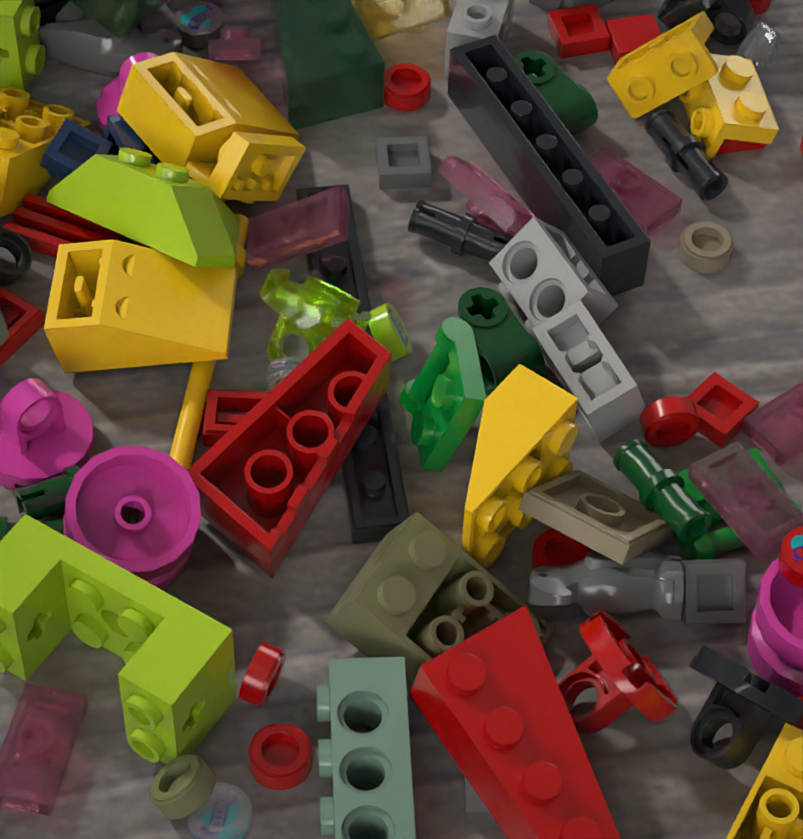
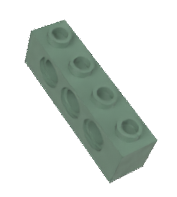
(375, 696)

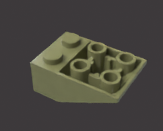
(422, 598)

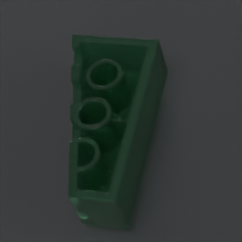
(326, 61)

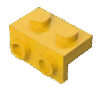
(730, 106)

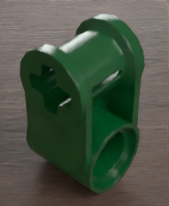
(565, 97)
(498, 336)

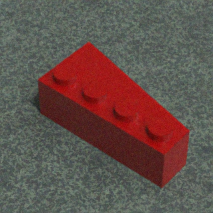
(287, 449)
(513, 733)

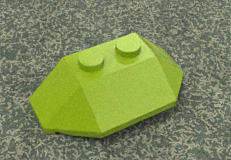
(152, 207)

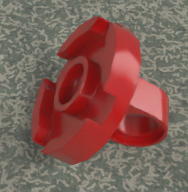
(618, 675)

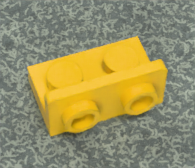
(664, 67)
(250, 167)

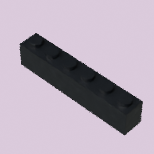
(546, 162)

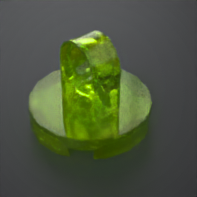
(307, 310)

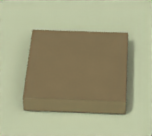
(596, 516)

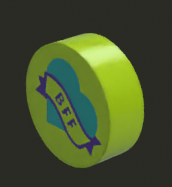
(390, 331)

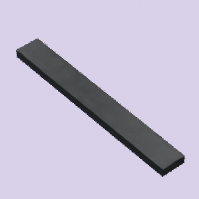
(372, 468)

